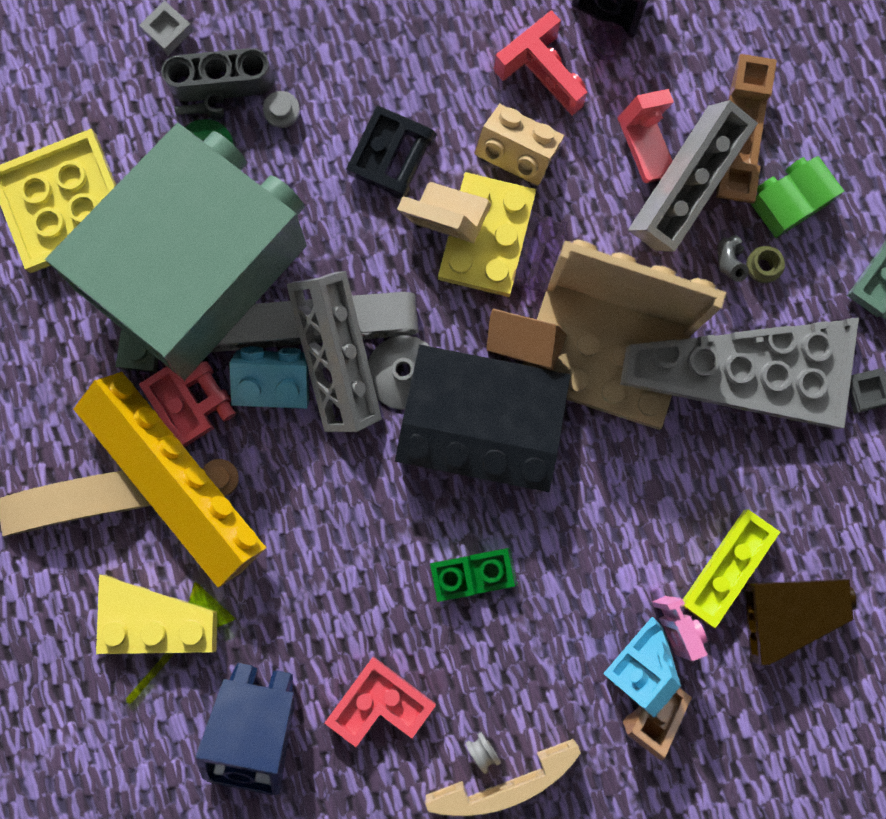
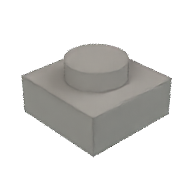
(166, 27)

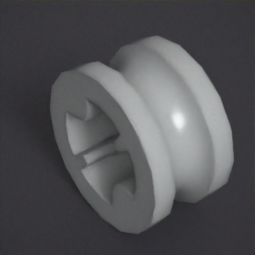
(482, 752)

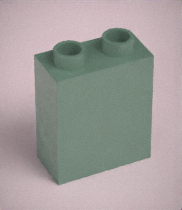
(183, 247)

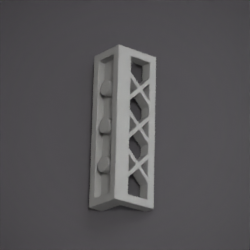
(341, 352)

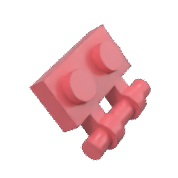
(178, 406)

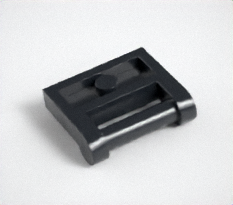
(380, 146)

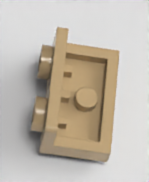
(518, 144)

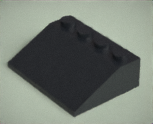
(483, 418)

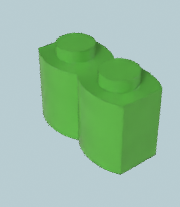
(796, 196)

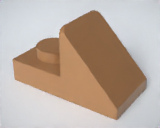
(659, 731)

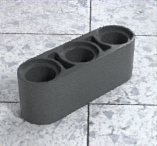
(203, 66)

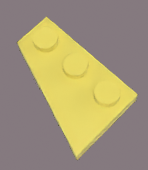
(147, 622)

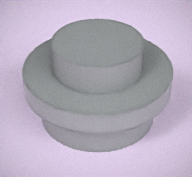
(281, 109)

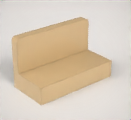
(447, 211)

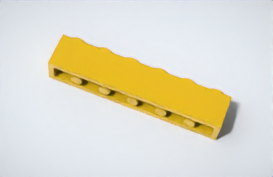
(169, 478)

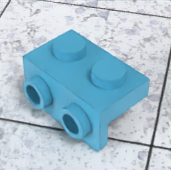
(269, 378)

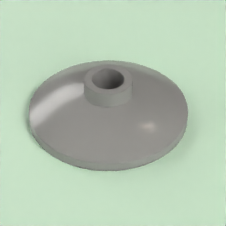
(383, 362)

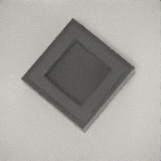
(868, 390)

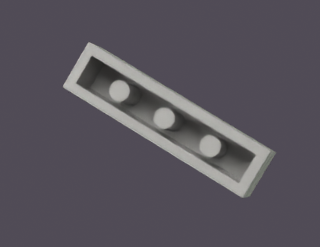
(693, 176)

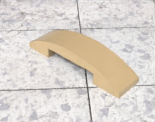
(68, 502)
(456, 802)

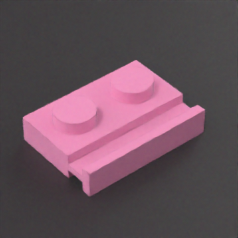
(683, 634)

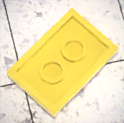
(496, 251)

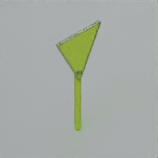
(199, 597)

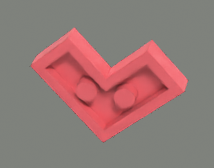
(379, 693)

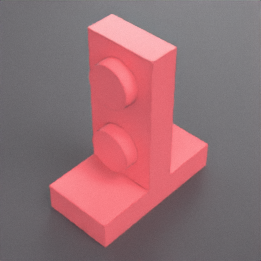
(543, 61)

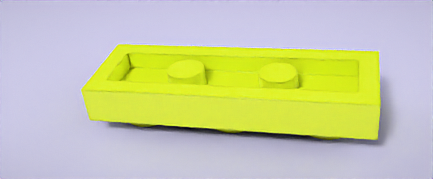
(730, 568)

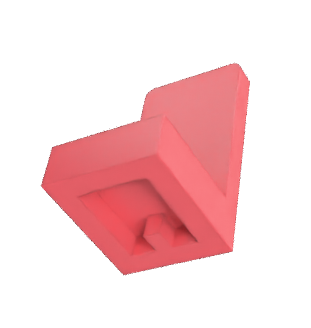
(644, 135)

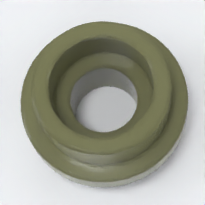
(773, 257)

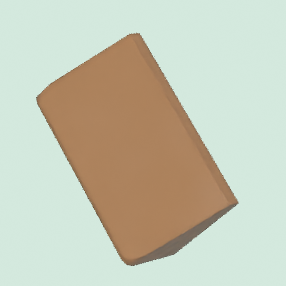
(524, 339)

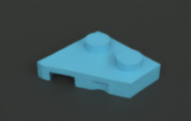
(646, 669)

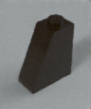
(794, 614)

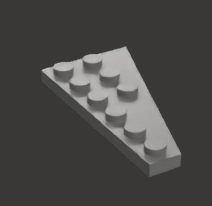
(770, 371)

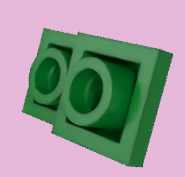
(473, 574)

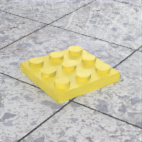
(52, 193)

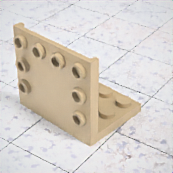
(616, 303)

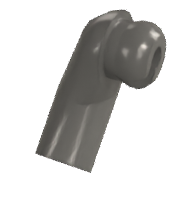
(727, 260)

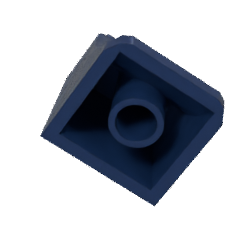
(248, 732)

